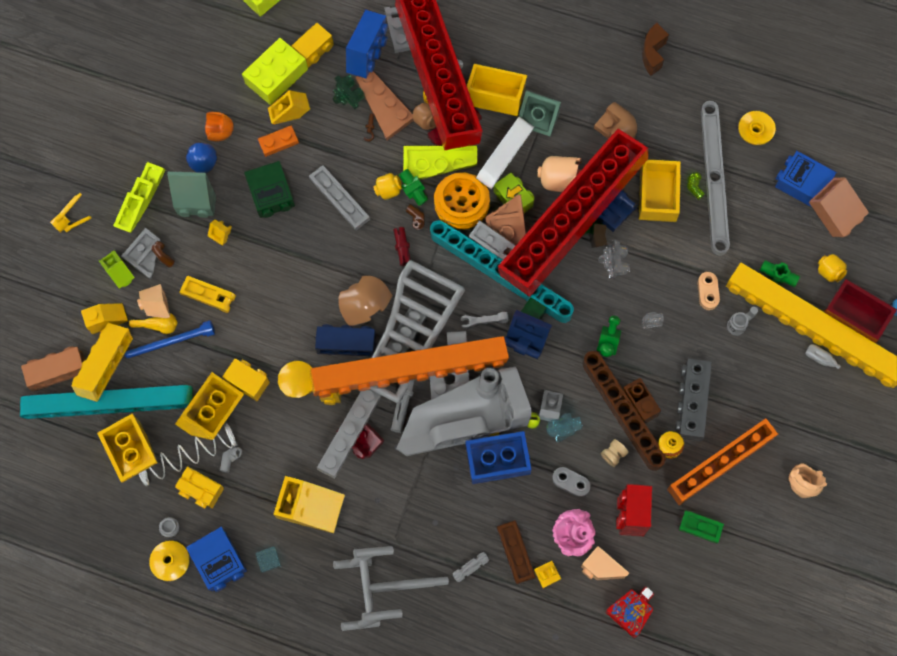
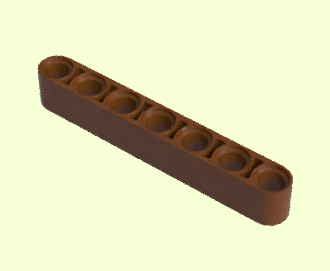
(623, 419)

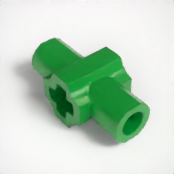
(413, 187)
(786, 277)

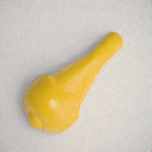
(164, 325)

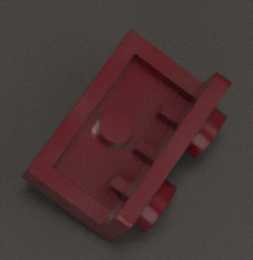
(367, 442)

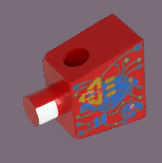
(632, 611)

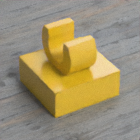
(219, 232)
(547, 574)

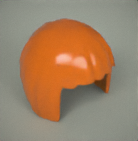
(218, 126)

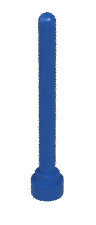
(206, 330)

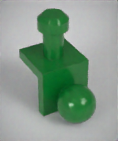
(609, 338)

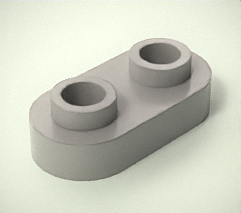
(571, 481)

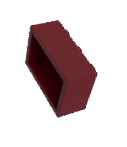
(860, 310)

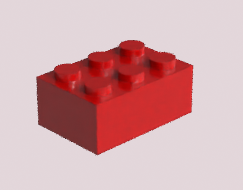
(635, 510)

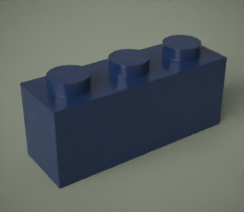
(345, 340)

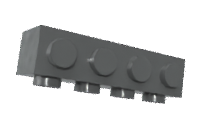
(694, 399)

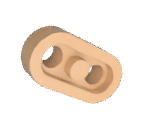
(708, 289)

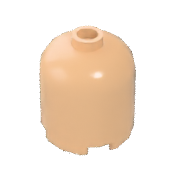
(558, 172)

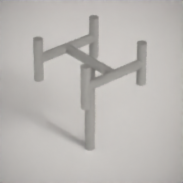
(363, 559)

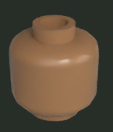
(423, 117)

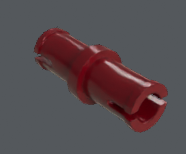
(402, 246)

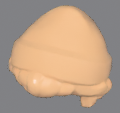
(806, 481)

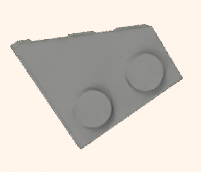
(140, 253)

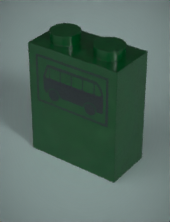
(269, 189)

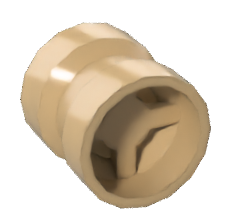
(614, 453)

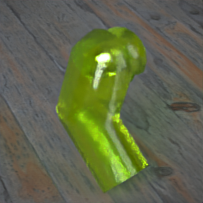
(693, 185)

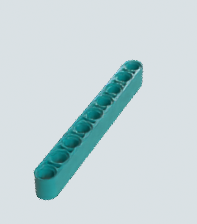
(490, 269)
(109, 402)

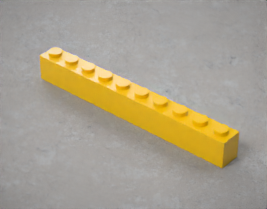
(815, 324)

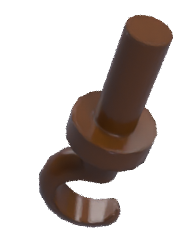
(370, 127)

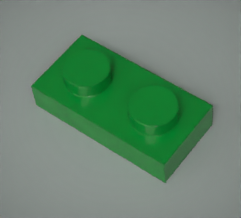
(701, 526)

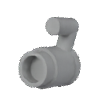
(739, 321)

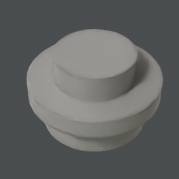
(169, 527)

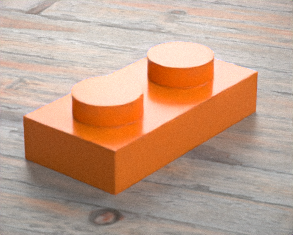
(278, 141)

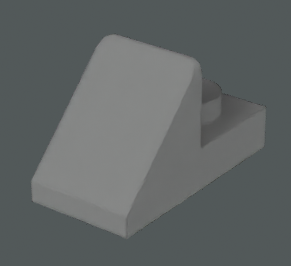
(550, 406)

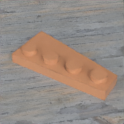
(386, 107)

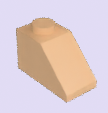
(154, 302)
(602, 566)

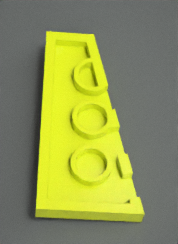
(434, 160)

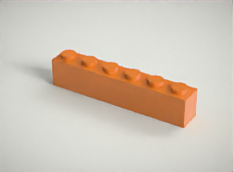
(722, 461)

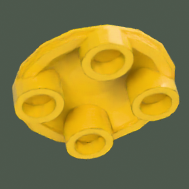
(295, 379)

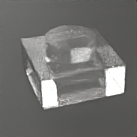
(652, 319)

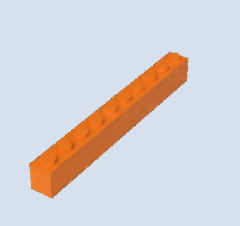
(408, 366)

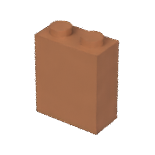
(839, 207)

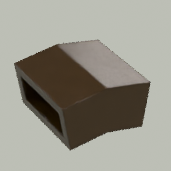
(597, 235)

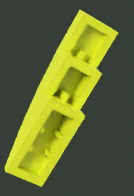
(139, 198)

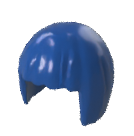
(201, 157)

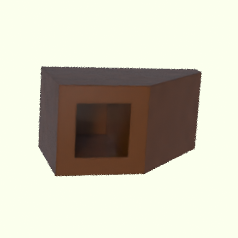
(642, 400)

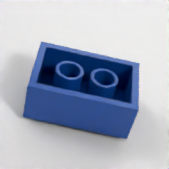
(366, 44)
(498, 457)

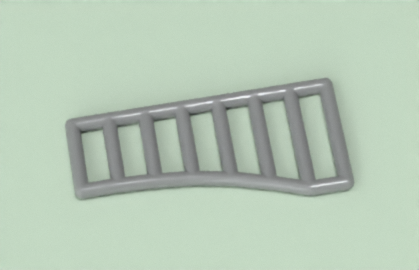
(395, 315)

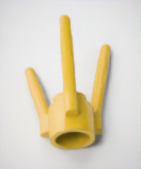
(61, 222)

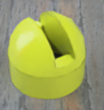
(534, 423)

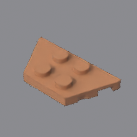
(509, 221)

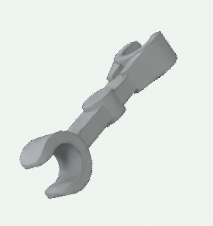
(501, 317)

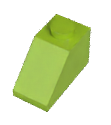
(117, 269)

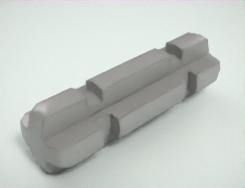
(470, 567)

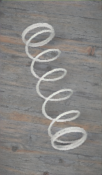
(143, 475)

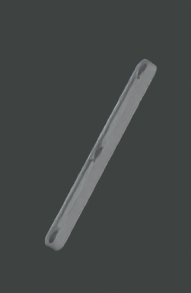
(715, 189)

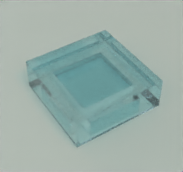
(268, 559)

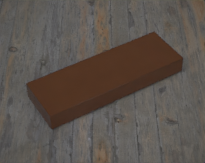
(516, 552)

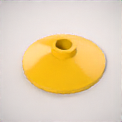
(759, 121)
(179, 561)

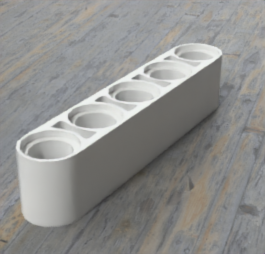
(504, 152)

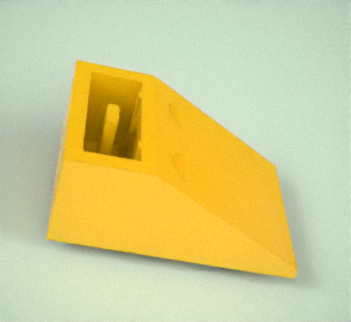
(308, 505)

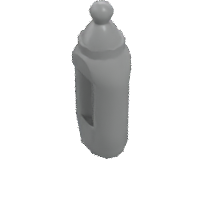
(821, 356)

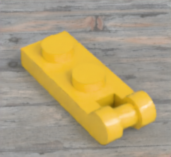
(207, 294)

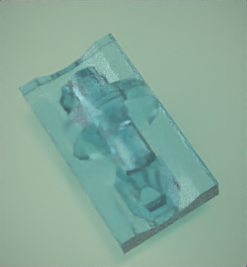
(563, 427)

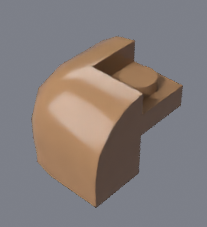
(616, 118)
(363, 300)

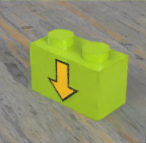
(510, 187)

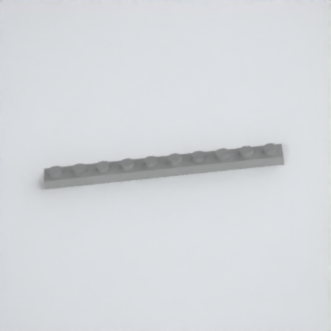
(362, 409)

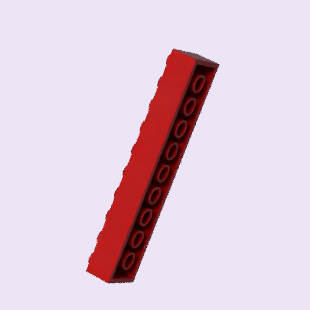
(439, 73)
(573, 212)

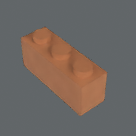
(53, 368)

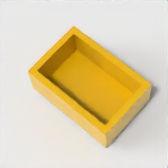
(496, 89)
(659, 191)

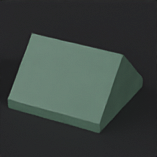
(540, 112)

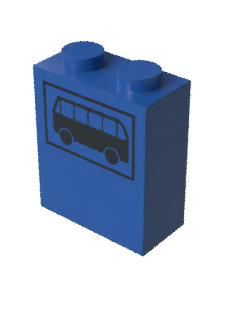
(803, 177)
(217, 559)

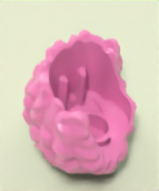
(574, 532)

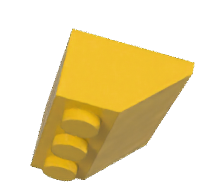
(209, 408)

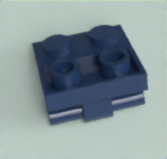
(617, 211)
(527, 335)

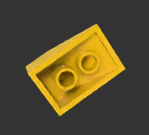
(127, 447)

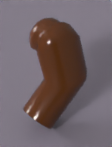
(418, 217)
(162, 256)

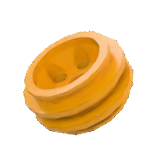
(462, 216)

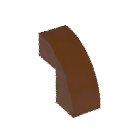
(655, 39)

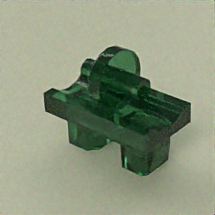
(343, 85)

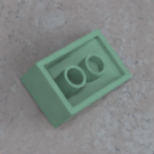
(192, 194)

